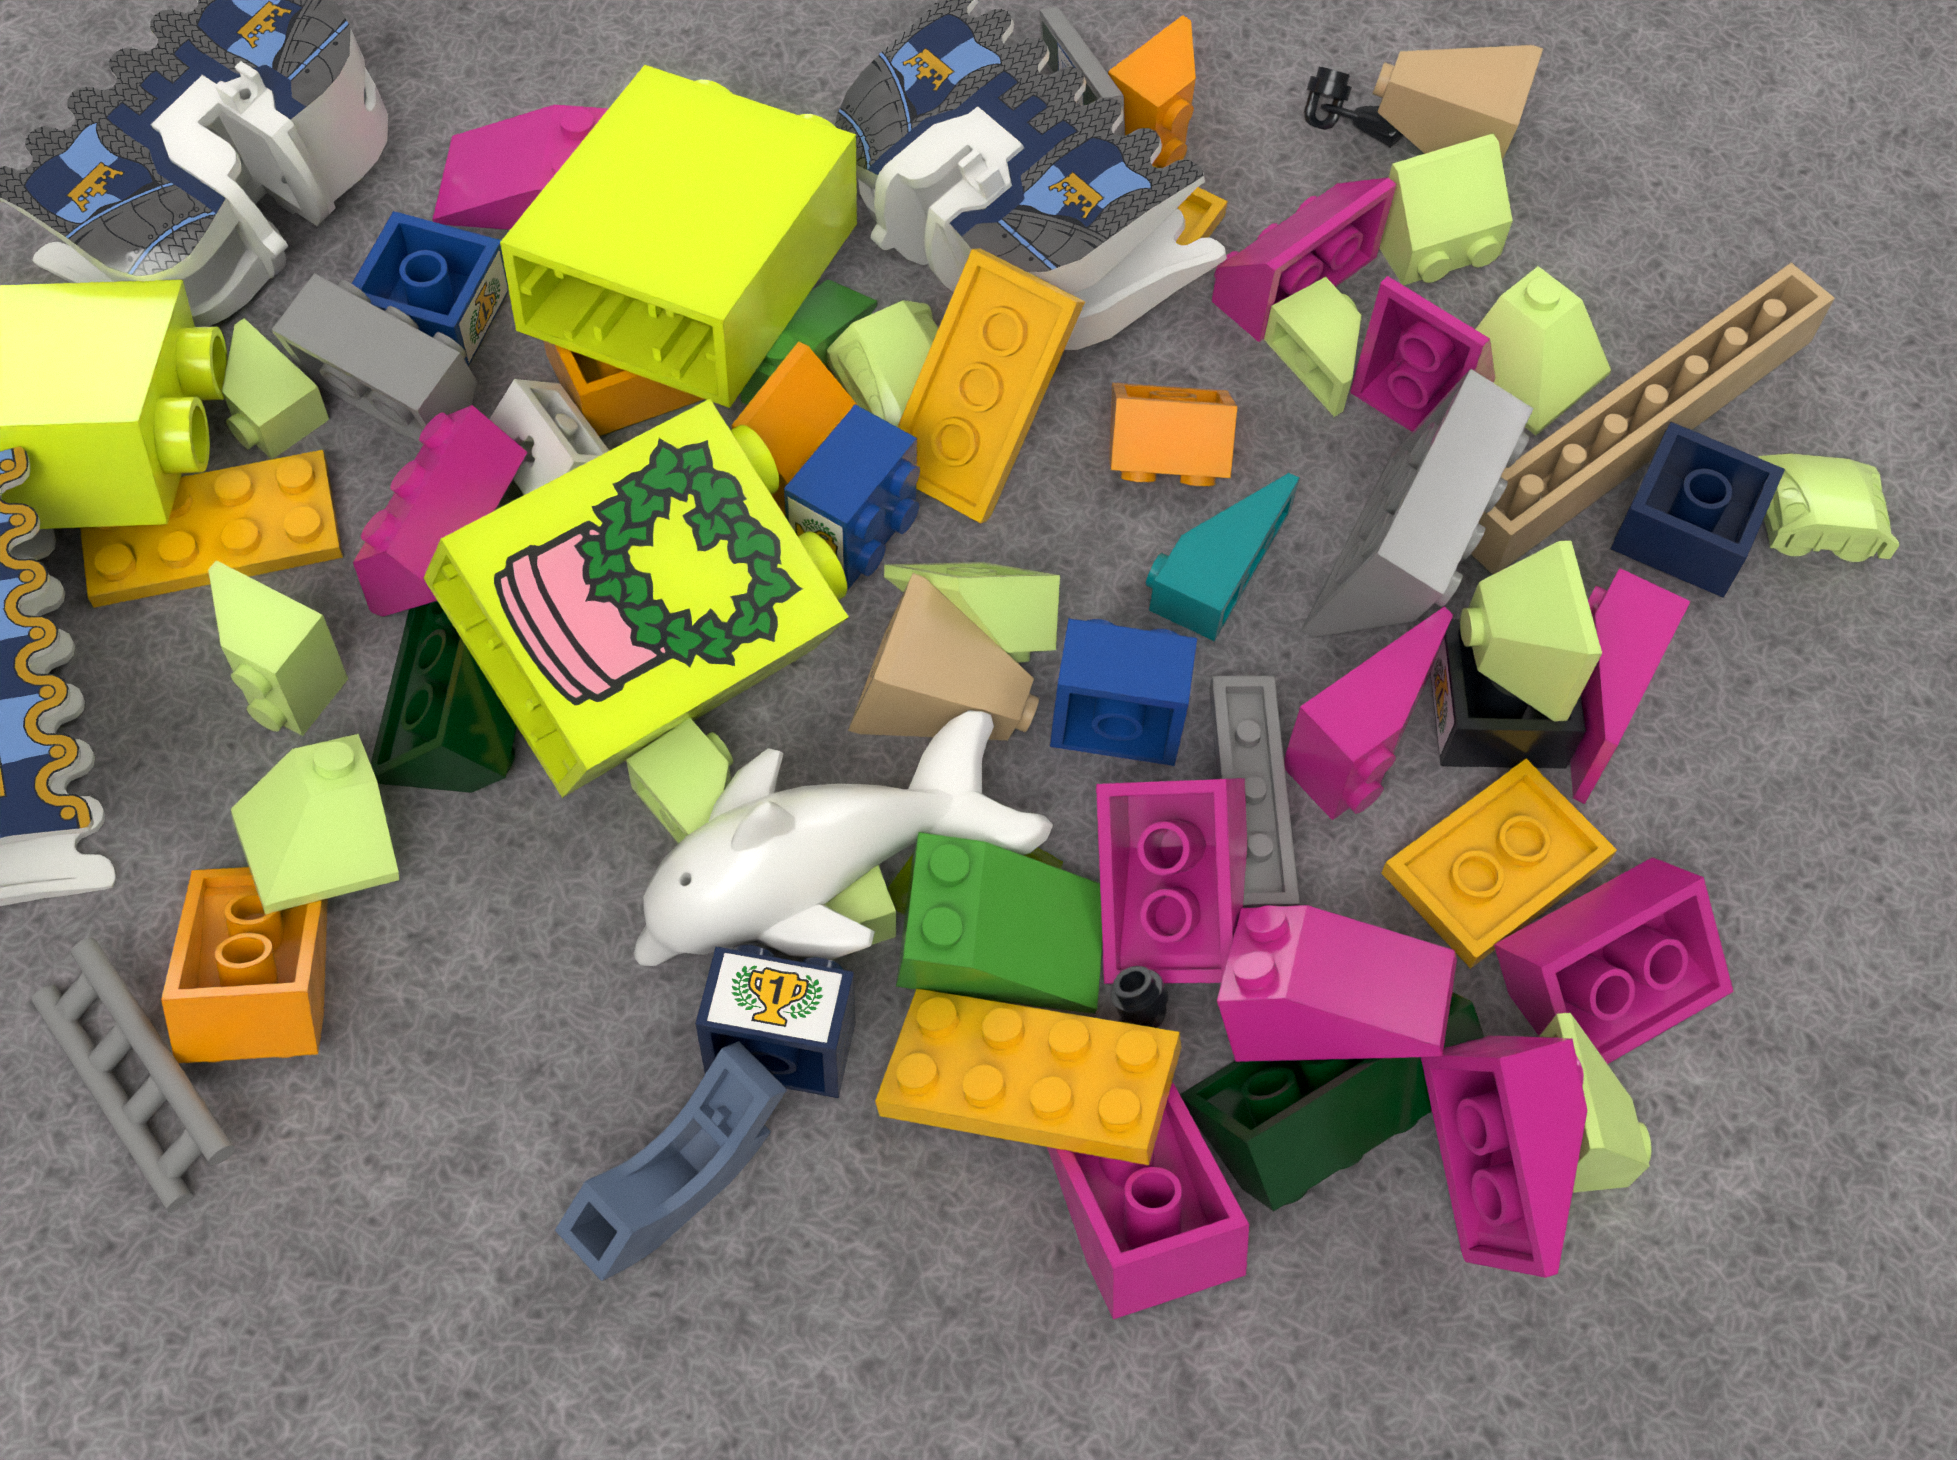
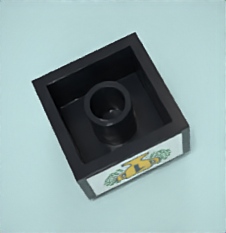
(1488, 724)

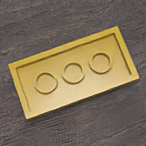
(985, 381)
(243, 515)
(1031, 1075)

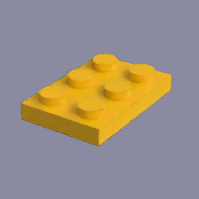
(1498, 862)

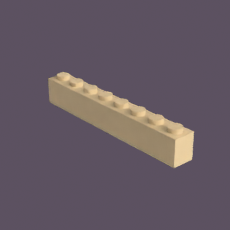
(1627, 424)

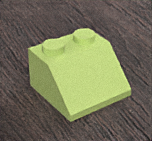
(1447, 211)
(276, 651)

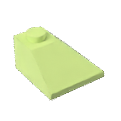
(1543, 347)
(1005, 602)
(1535, 630)
(316, 826)
(1613, 1141)

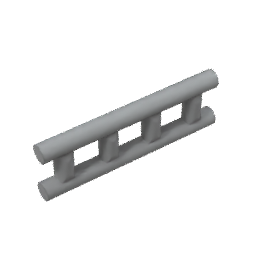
(165, 1082)

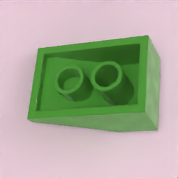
(999, 927)

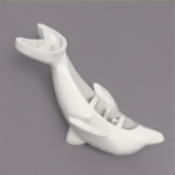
(780, 856)

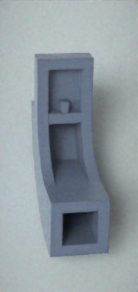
(659, 1189)

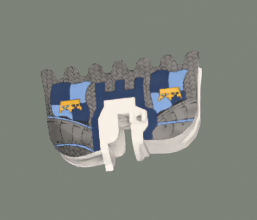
(192, 137)
(988, 154)

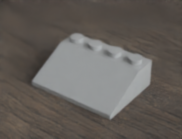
(1424, 512)

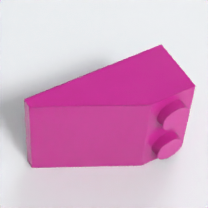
(505, 165)
(1415, 355)
(1633, 631)
(1353, 727)
(1171, 876)
(1332, 988)
(1509, 1145)
(1156, 1225)

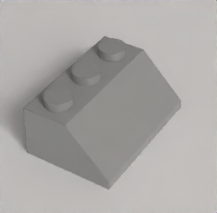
(374, 357)

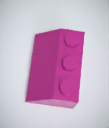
(1323, 239)
(447, 486)
(1621, 959)

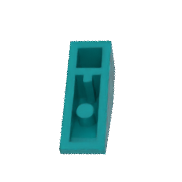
(1217, 560)

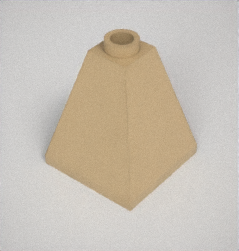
(1457, 94)
(937, 668)

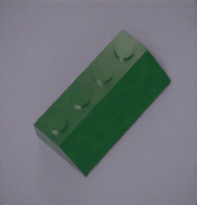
(441, 713)
(1303, 1120)

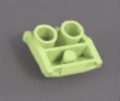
(883, 357)
(1828, 507)

